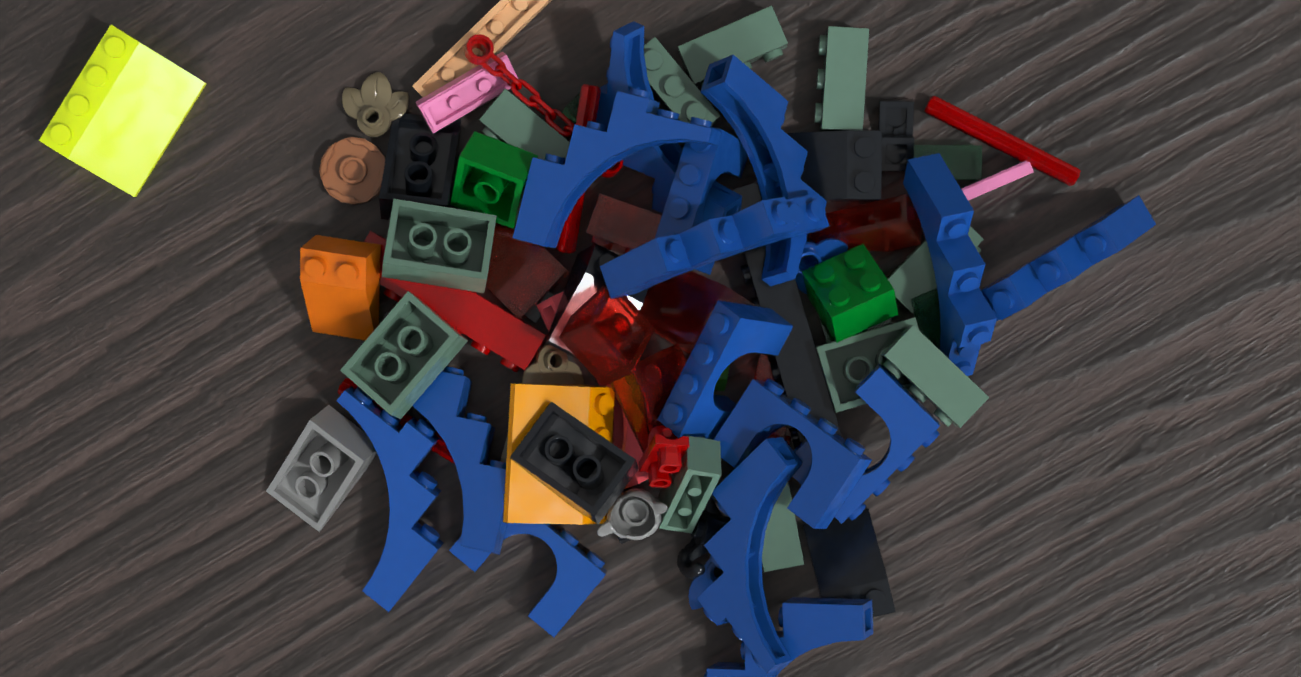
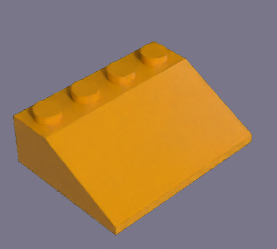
(526, 497)

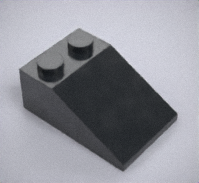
(419, 163)
(843, 164)
(582, 284)
(575, 462)
(850, 562)

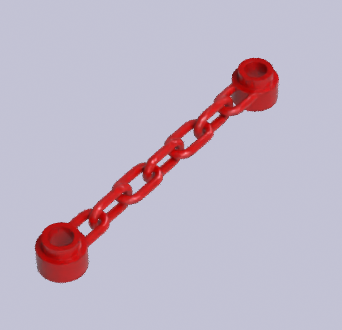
(486, 46)

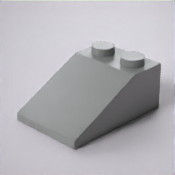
(322, 467)

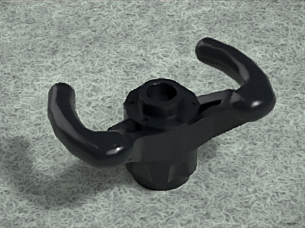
(707, 526)

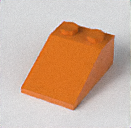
(341, 286)

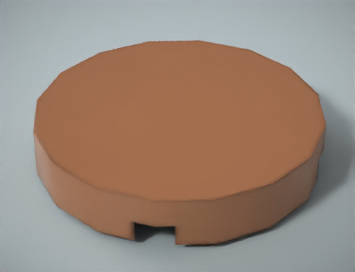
(352, 170)

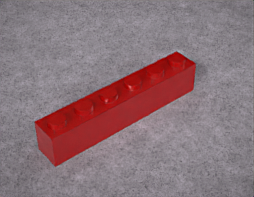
(472, 315)

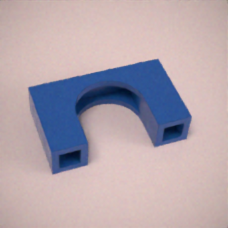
(693, 179)
(728, 334)
(908, 426)
(835, 461)
(575, 576)

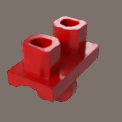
(663, 456)

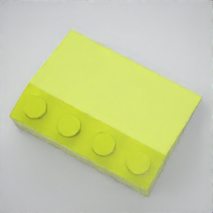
(122, 111)

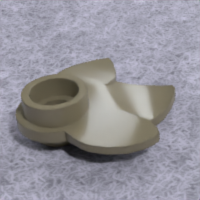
(374, 99)
(544, 373)

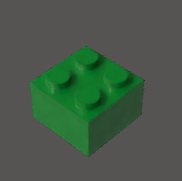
(491, 178)
(850, 293)

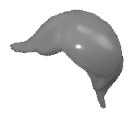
(633, 515)

